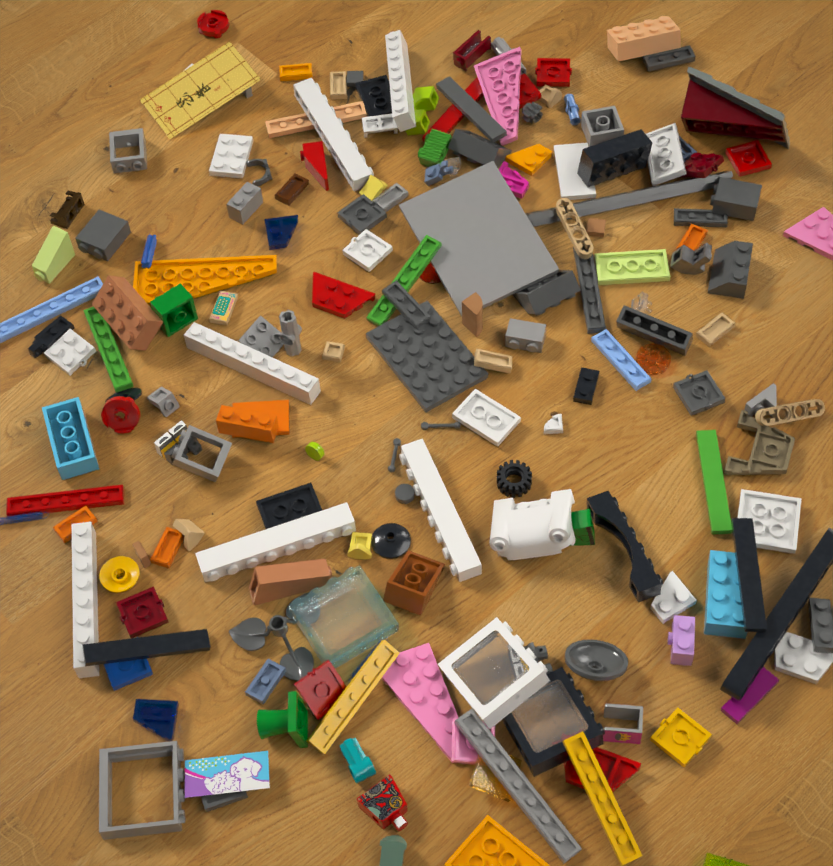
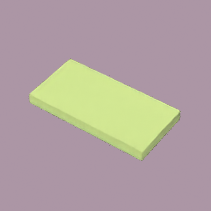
(632, 267)

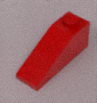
(315, 162)

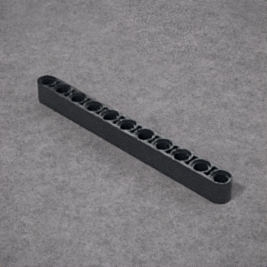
(780, 619)

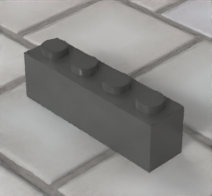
(654, 330)

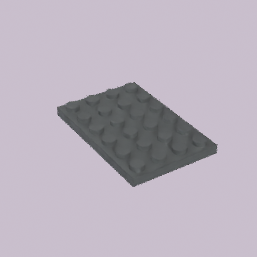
(427, 360)

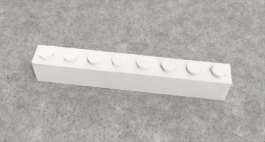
(400, 81)
(332, 133)
(252, 363)
(441, 511)
(276, 542)
(84, 595)

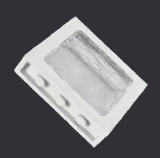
(494, 672)

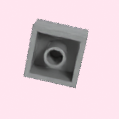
(601, 125)

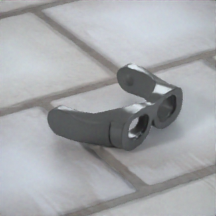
(261, 162)

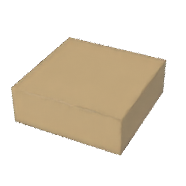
(333, 351)

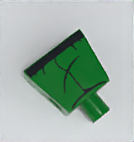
(583, 527)

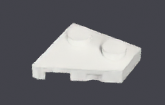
(672, 600)

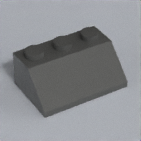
(477, 148)
(730, 269)
(548, 292)

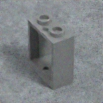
(128, 138)
(210, 474)

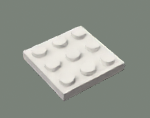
(773, 519)

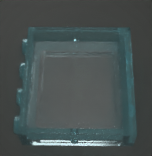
(343, 617)

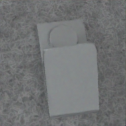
(765, 399)

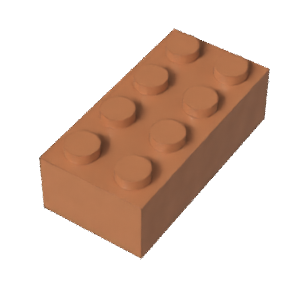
(127, 313)

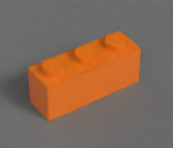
(247, 424)

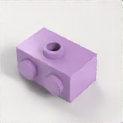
(682, 640)

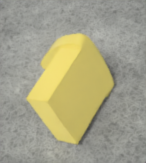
(373, 187)
(360, 546)

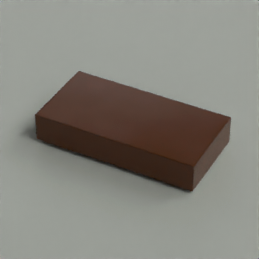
(291, 189)

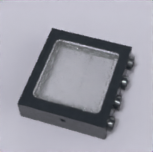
(548, 719)

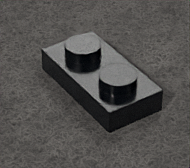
(586, 386)

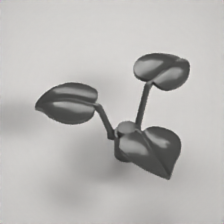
(251, 636)

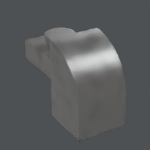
(690, 261)

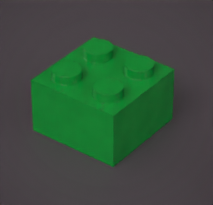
(175, 309)

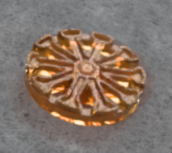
(653, 358)

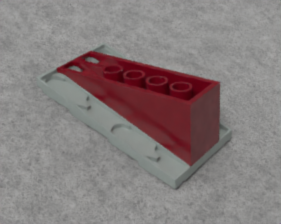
(722, 110)

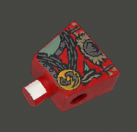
(384, 804)

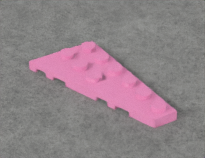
(501, 89)
(815, 232)
(423, 693)

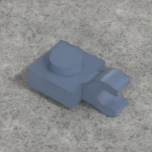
(435, 173)

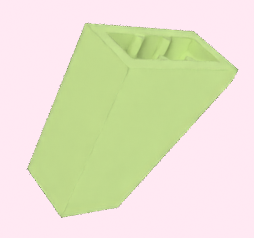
(53, 255)

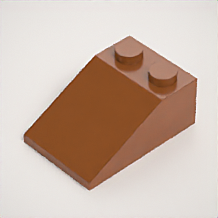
(413, 582)

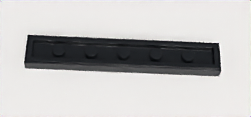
(748, 575)
(146, 647)

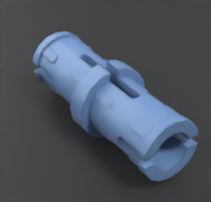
(572, 109)

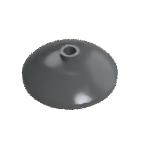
(596, 660)

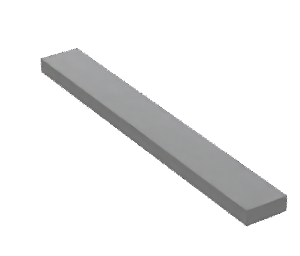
(518, 786)

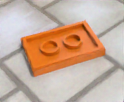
(277, 407)

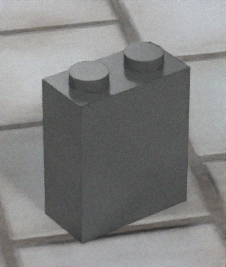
(736, 198)
(103, 235)

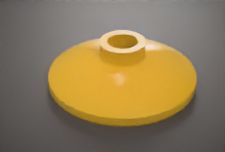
(119, 567)

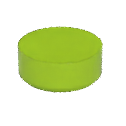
(314, 451)

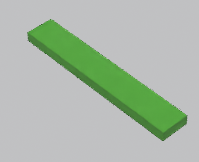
(406, 278)
(109, 350)
(713, 482)

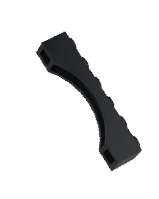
(606, 514)

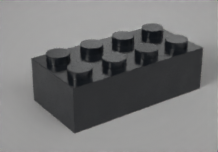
(614, 158)

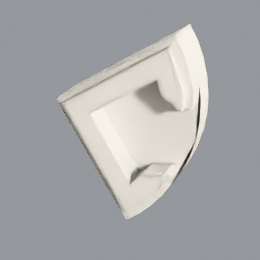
(554, 425)

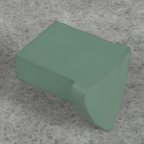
(392, 850)

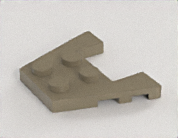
(769, 452)

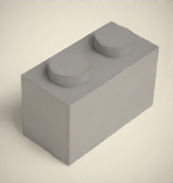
(244, 203)
(525, 335)

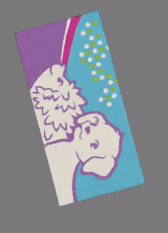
(226, 774)

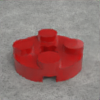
(206, 25)
(120, 404)

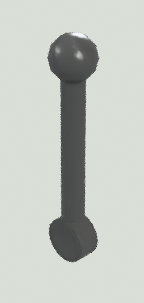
(424, 425)
(397, 442)

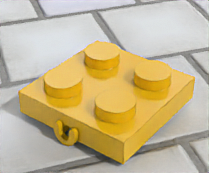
(680, 737)

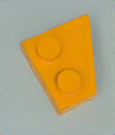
(529, 159)

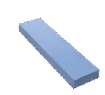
(621, 359)

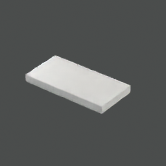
(666, 155)
(567, 163)

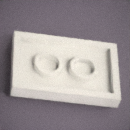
(231, 156)
(486, 417)

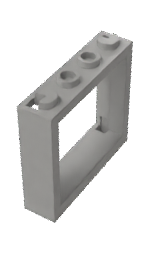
(137, 752)

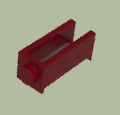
(471, 50)

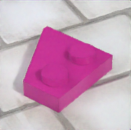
(517, 184)

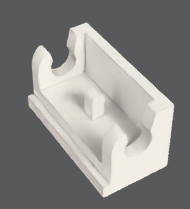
(378, 124)

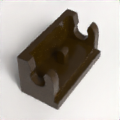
(68, 210)

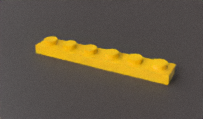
(353, 697)
(602, 798)

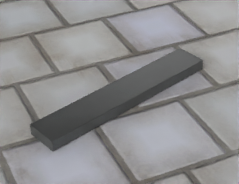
(471, 109)
(590, 293)

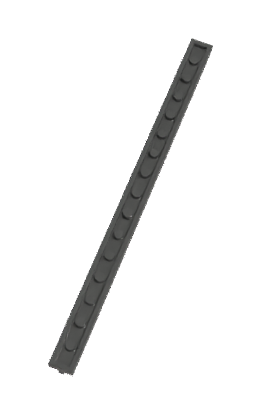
(631, 198)

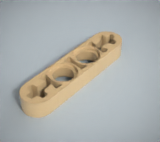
(573, 228)
(790, 414)

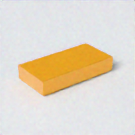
(295, 72)

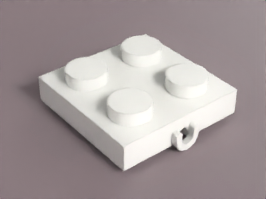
(367, 250)
(70, 352)

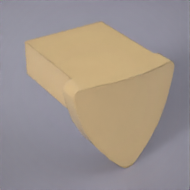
(550, 96)
(191, 532)

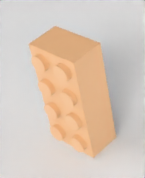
(643, 38)

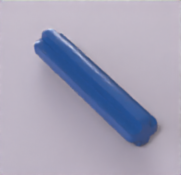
(149, 251)

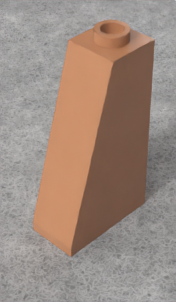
(287, 579)

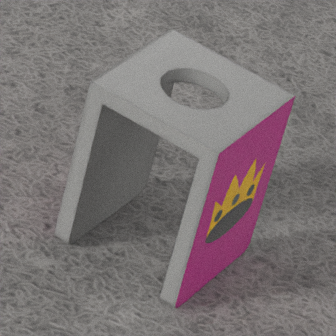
(624, 712)

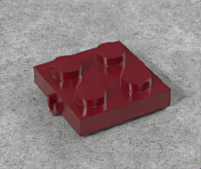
(702, 165)
(142, 612)

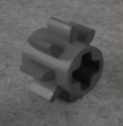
(532, 112)

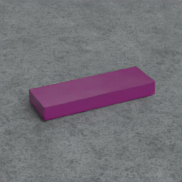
(760, 687)

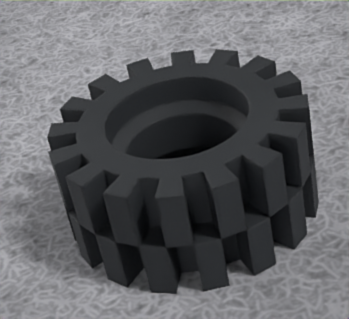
(514, 469)

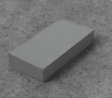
(391, 197)

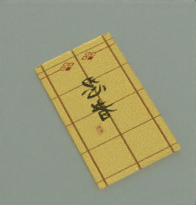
(200, 90)

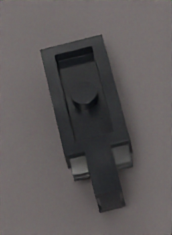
(49, 336)

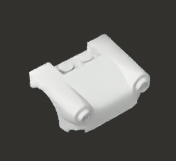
(533, 526)

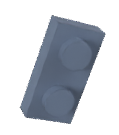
(265, 681)

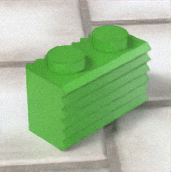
(434, 148)

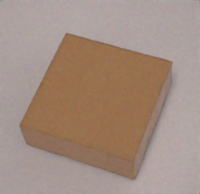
(596, 227)
(141, 553)

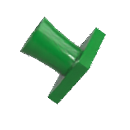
(290, 720)

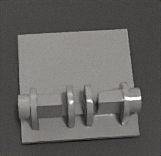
(262, 337)

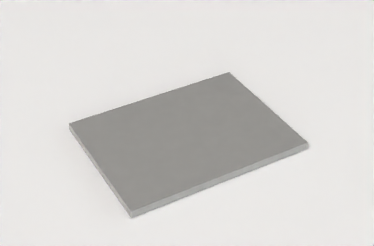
(483, 237)

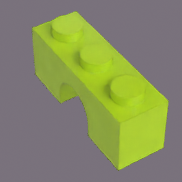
(424, 100)

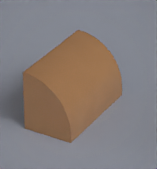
(473, 314)

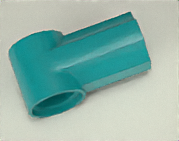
(359, 764)

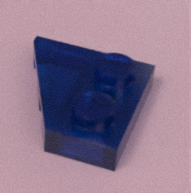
(280, 231)
(157, 716)

